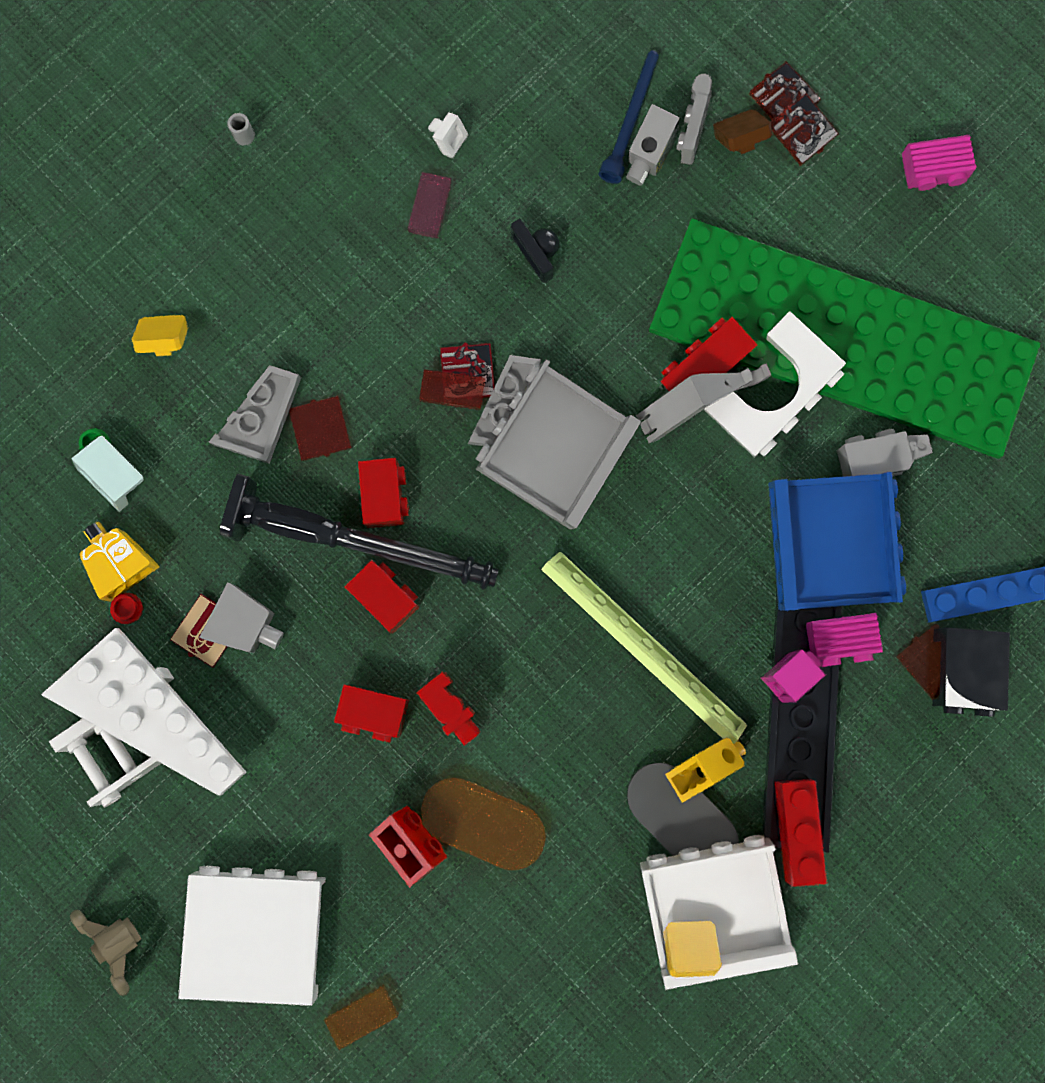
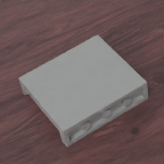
(556, 446)

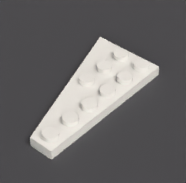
(134, 703)

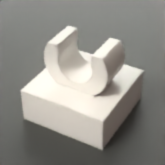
(448, 134)

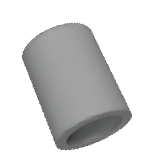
(241, 129)

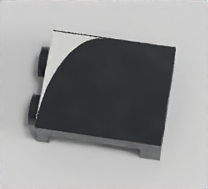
(973, 671)

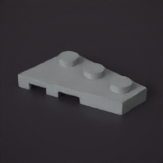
(508, 384)
(260, 418)

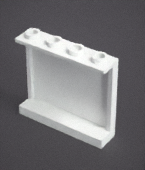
(733, 890)
(251, 936)

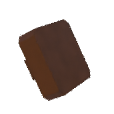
(743, 131)

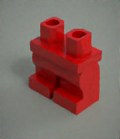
(449, 708)

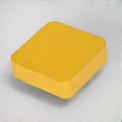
(160, 334)
(692, 949)

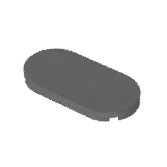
(674, 823)

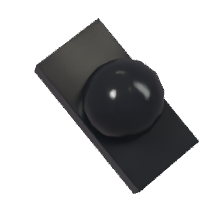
(536, 248)

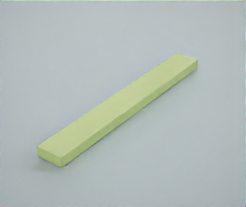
(644, 647)

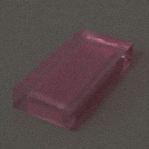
(429, 205)

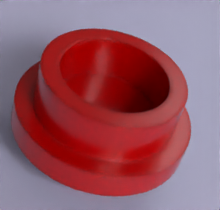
(126, 608)

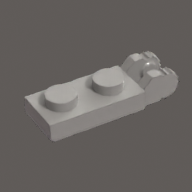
(695, 118)

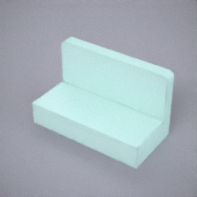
(107, 471)

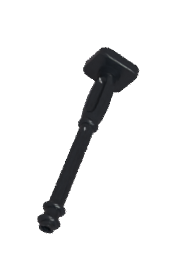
(246, 510)

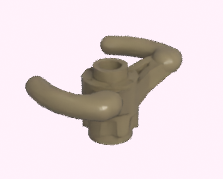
(110, 945)

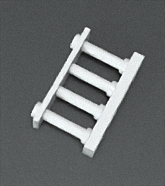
(74, 741)

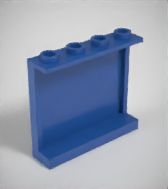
(836, 541)

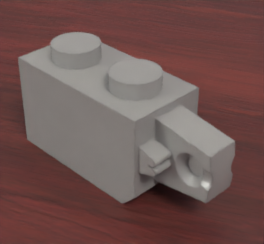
(882, 454)

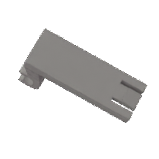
(692, 397)

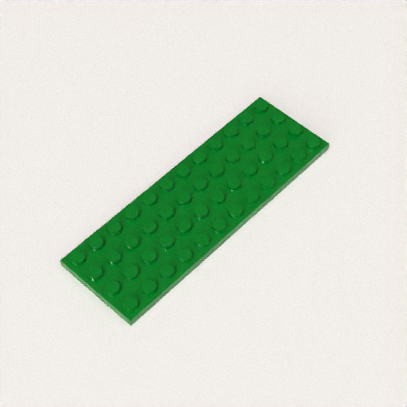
(899, 351)

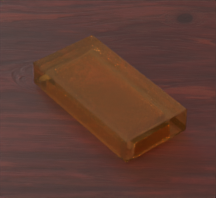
(361, 1017)

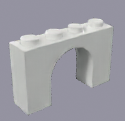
(815, 368)

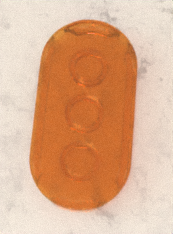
(483, 823)

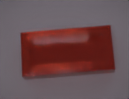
(452, 389)

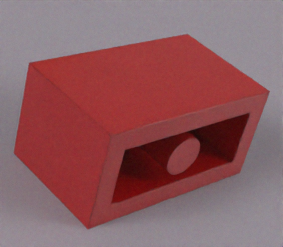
(382, 493)
(382, 596)
(371, 712)

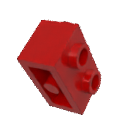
(408, 845)

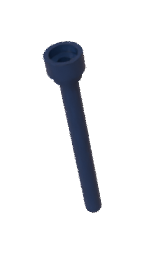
(613, 168)

